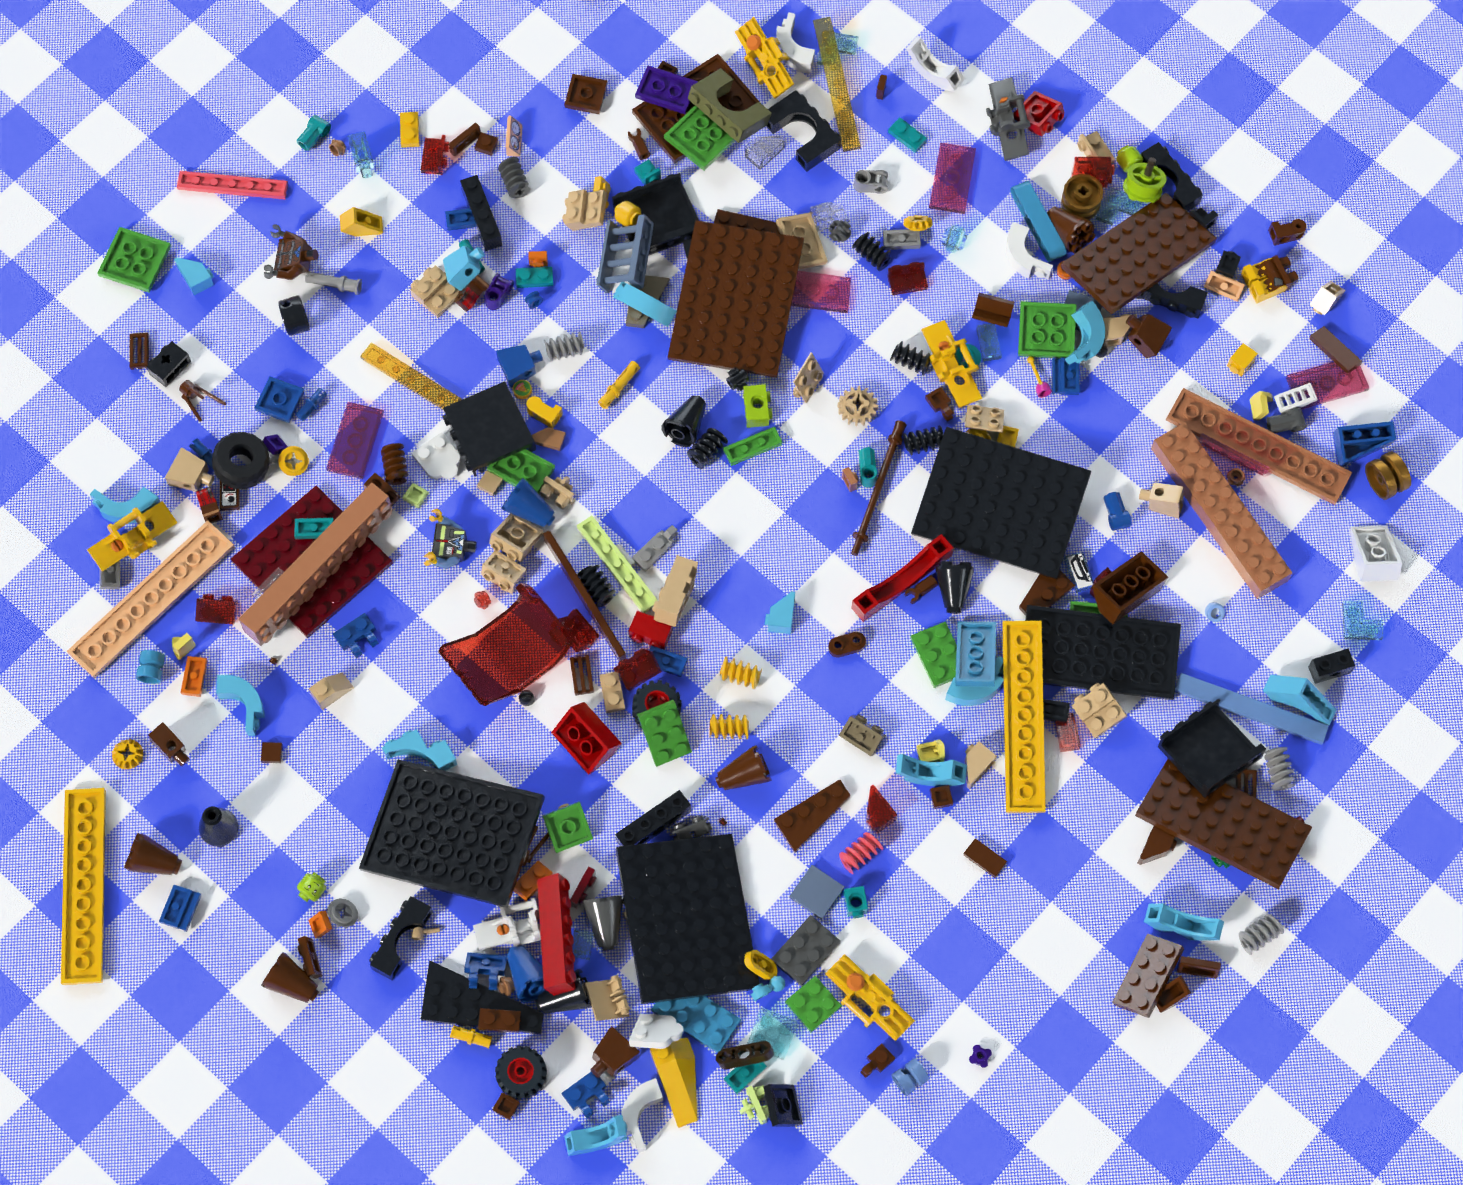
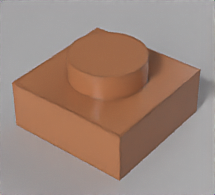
(850, 479)

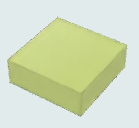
(415, 495)

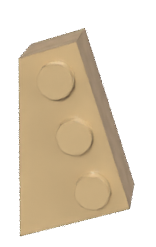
(676, 591)

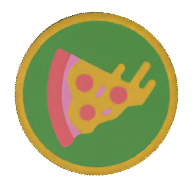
(522, 389)

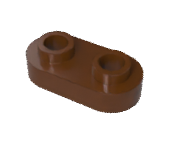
(848, 646)

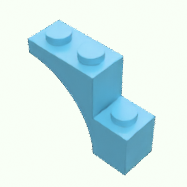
(412, 744)
(1187, 925)

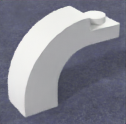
(800, 57)
(928, 66)
(1020, 258)
(638, 1100)

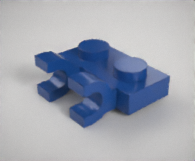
(355, 631)
(485, 964)
(584, 1090)

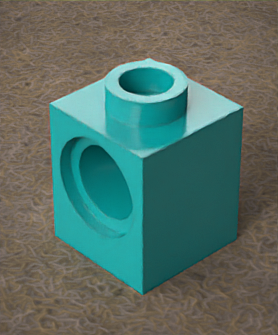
(855, 893)

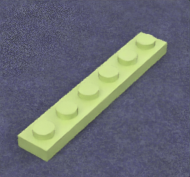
(617, 564)

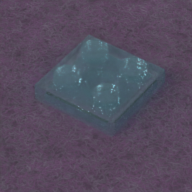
(775, 1029)

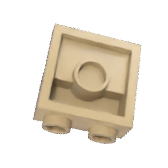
(584, 209)
(434, 291)
(515, 537)
(1099, 710)

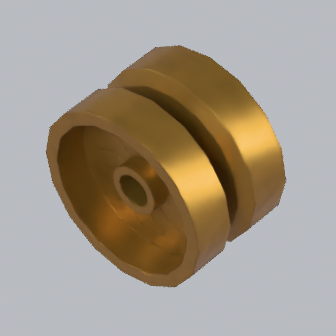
(1082, 196)
(1388, 475)

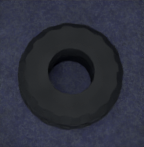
(240, 444)

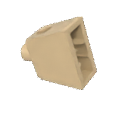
(188, 472)
(1164, 499)

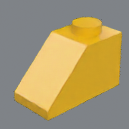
(360, 223)

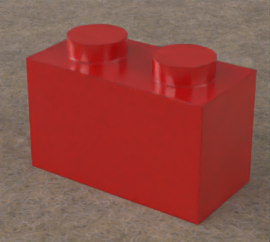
(649, 631)

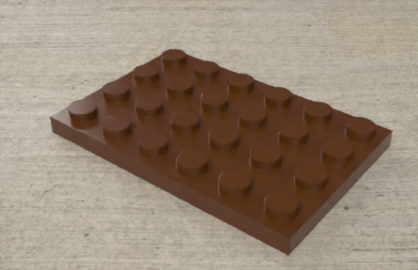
(660, 120)

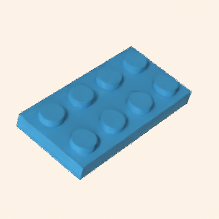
(976, 654)
(701, 1020)

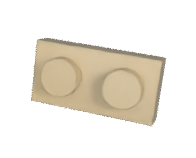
(612, 692)

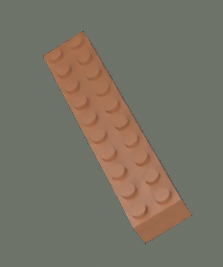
(1221, 510)
(316, 565)

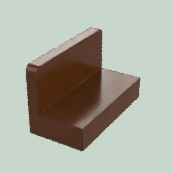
(993, 309)

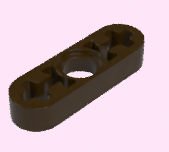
(758, 1053)

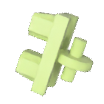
(754, 1095)

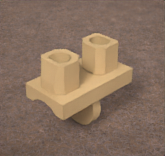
(560, 488)

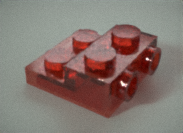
(1095, 166)

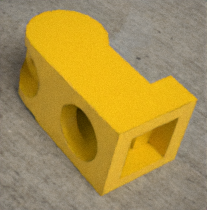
(543, 412)

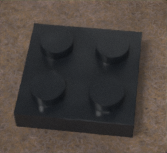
(783, 1105)

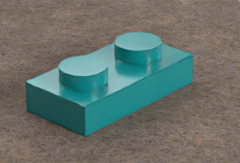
(907, 135)
(534, 277)
(311, 527)
(742, 1076)

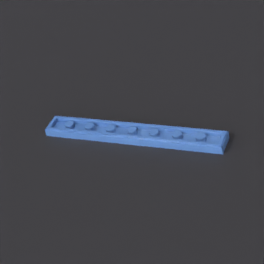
(1252, 709)

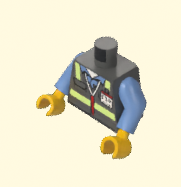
(448, 542)

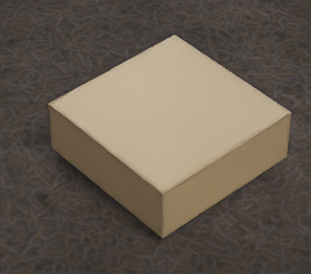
(490, 483)

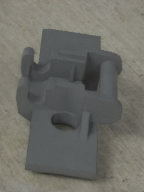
(1002, 118)

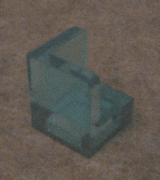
(582, 944)

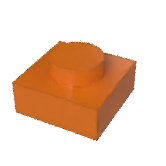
(538, 258)
(320, 924)

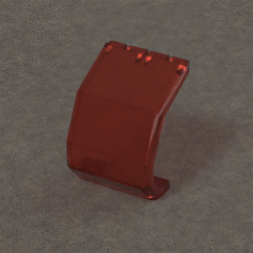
(510, 649)

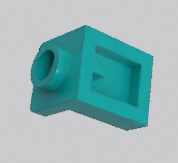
(647, 172)

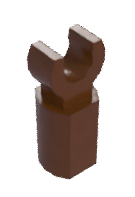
(639, 145)
(922, 588)

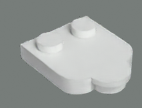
(438, 458)
(655, 1031)

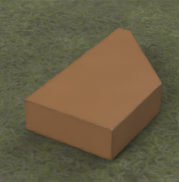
(550, 438)

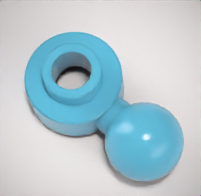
(775, 984)

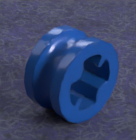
(533, 299)

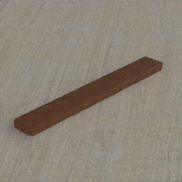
(584, 596)

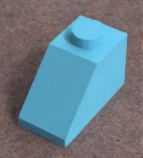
(195, 275)
(781, 615)

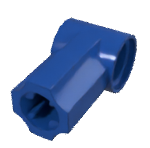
(1118, 516)

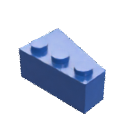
(1362, 440)

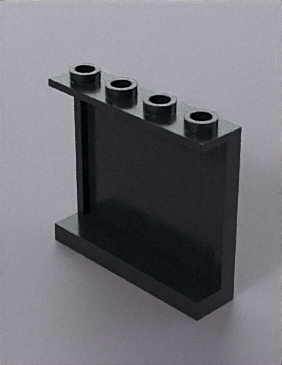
(667, 207)
(488, 427)
(1209, 749)

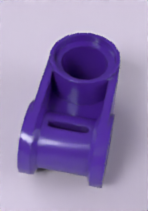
(500, 289)

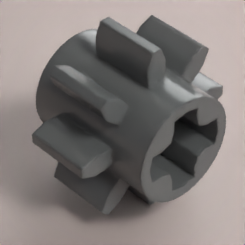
(840, 230)

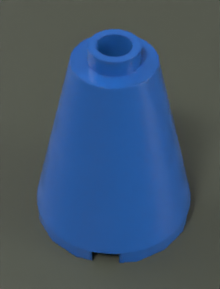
(528, 505)
(526, 974)

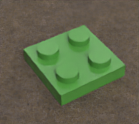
(567, 827)
(813, 1004)

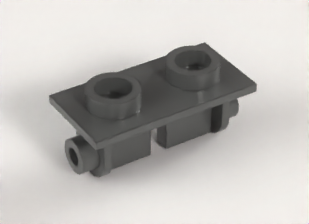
(697, 825)

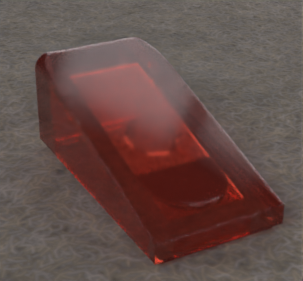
(1068, 734)

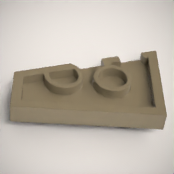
(652, 286)

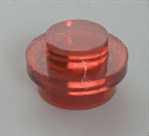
(482, 599)

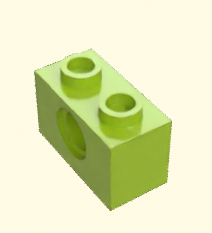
(757, 395)

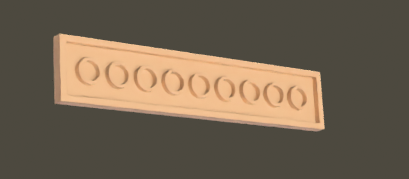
(150, 599)

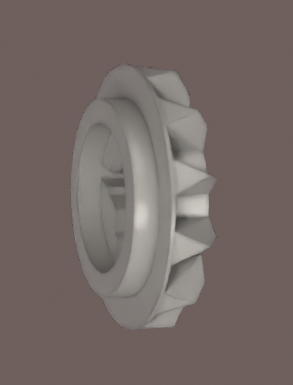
(350, 912)

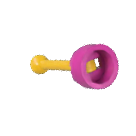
(1042, 388)

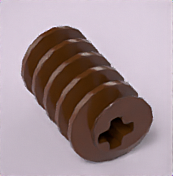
(393, 464)

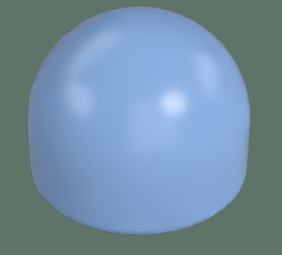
(1210, 607)

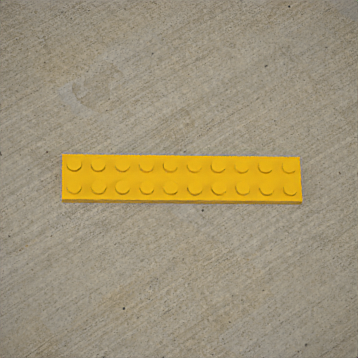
(1023, 717)
(83, 886)

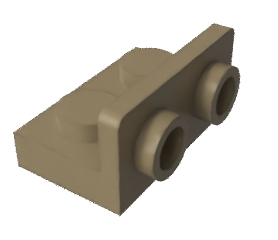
(862, 734)

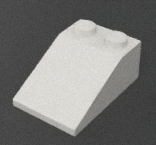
(1375, 553)

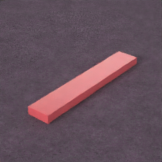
(232, 185)

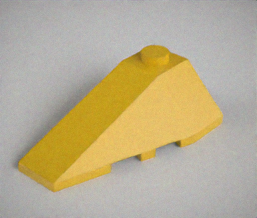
(678, 1077)

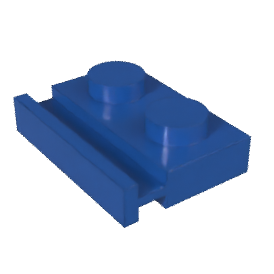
(1065, 377)
(180, 908)

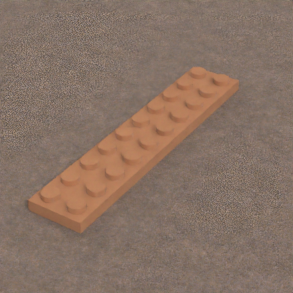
(1281, 455)

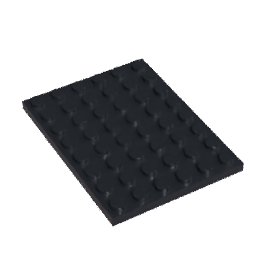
(1001, 502)
(452, 833)
(686, 918)

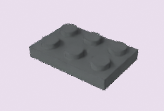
(805, 950)

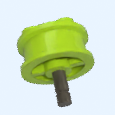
(1144, 182)

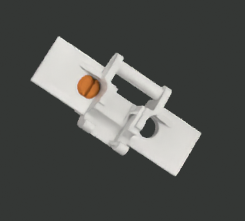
(506, 930)

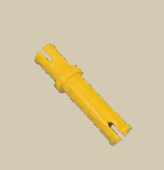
(613, 391)

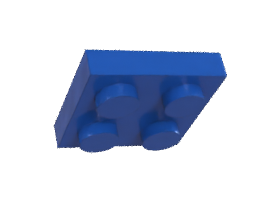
(279, 399)

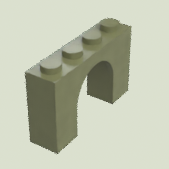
(735, 123)

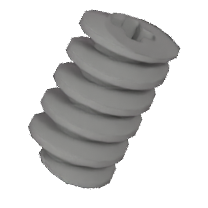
(564, 347)
(1278, 768)
(1258, 932)

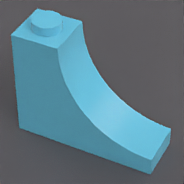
(1301, 695)

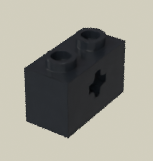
(168, 363)
(1331, 666)

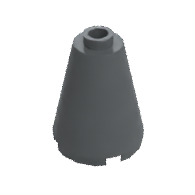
(604, 919)

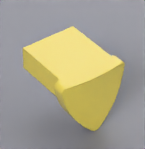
(1259, 404)
(182, 645)
(931, 751)

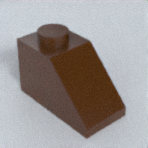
(1157, 846)

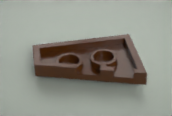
(1046, 591)

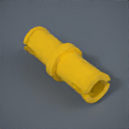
(471, 1036)

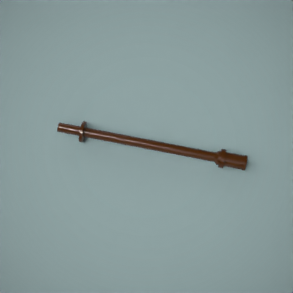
(894, 439)

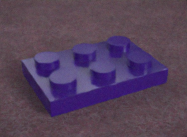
(665, 89)

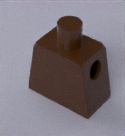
(1147, 334)
(163, 739)
(613, 1054)

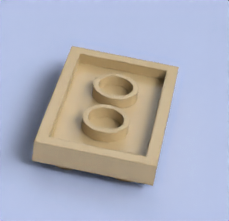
(804, 226)

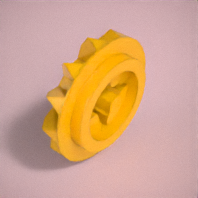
(918, 222)
(287, 455)
(132, 760)

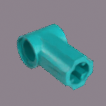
(315, 130)
(867, 467)

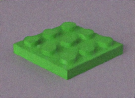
(699, 138)
(134, 259)
(1046, 330)

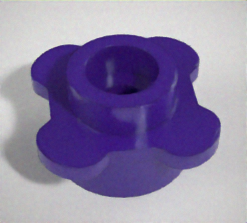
(974, 1059)

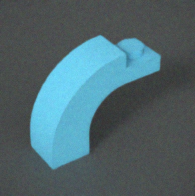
(644, 303)
(1092, 331)
(115, 511)
(239, 689)
(976, 694)
(931, 773)
(596, 1137)

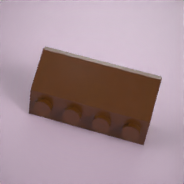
(1128, 587)

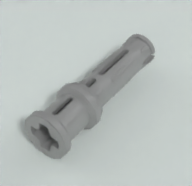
(342, 283)

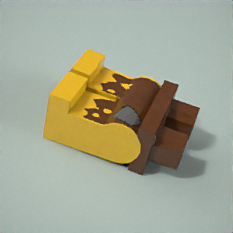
(1269, 278)

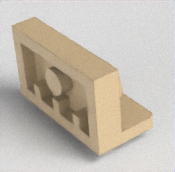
(1094, 146)
(502, 571)

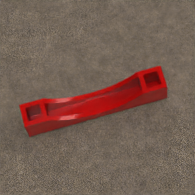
(922, 564)

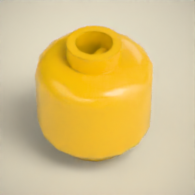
(627, 213)

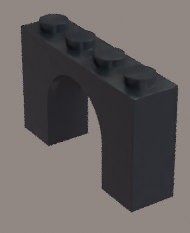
(794, 109)

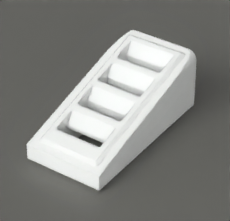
(1293, 393)

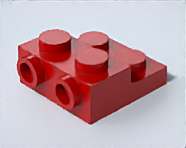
(1041, 112)

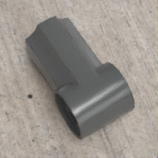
(1291, 420)

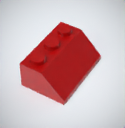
(586, 737)

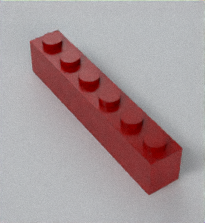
(556, 934)

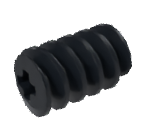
(872, 251)
(911, 358)
(923, 440)
(705, 446)
(596, 586)

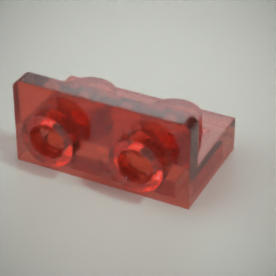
(434, 155)
(907, 278)
(216, 609)
(580, 629)
(637, 669)

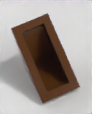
(1173, 994)

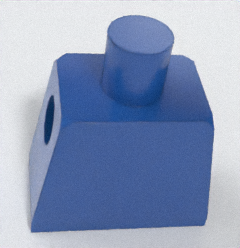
(518, 363)

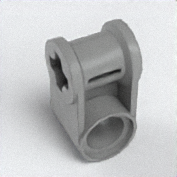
(872, 181)

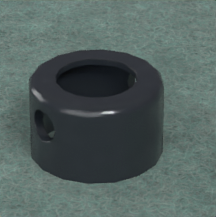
(293, 315)

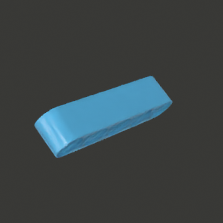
(1038, 221)

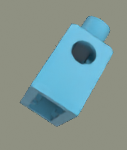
(462, 266)

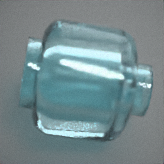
(954, 238)

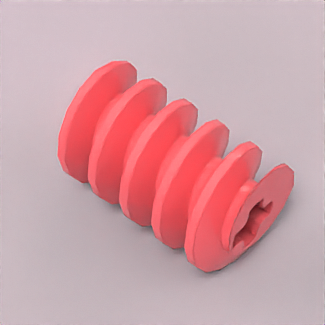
(859, 851)

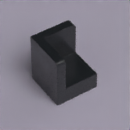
(1205, 219)

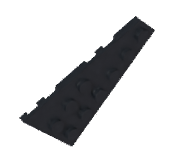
(453, 1002)

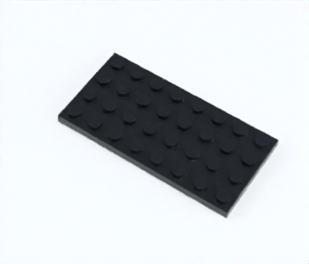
(1126, 656)

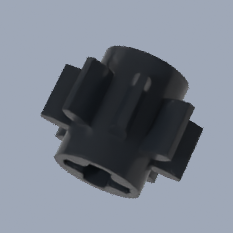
(737, 379)

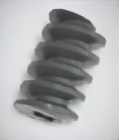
(514, 178)

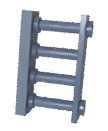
(638, 260)

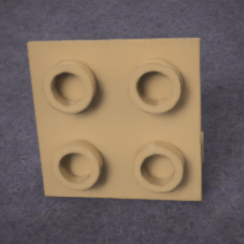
(807, 378)
(984, 418)
(608, 999)

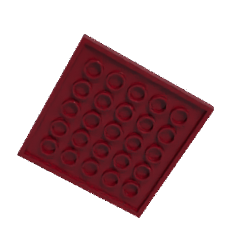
(279, 548)

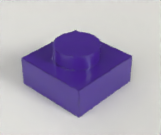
(274, 444)

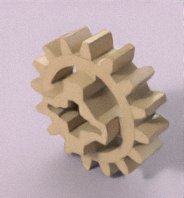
(867, 407)

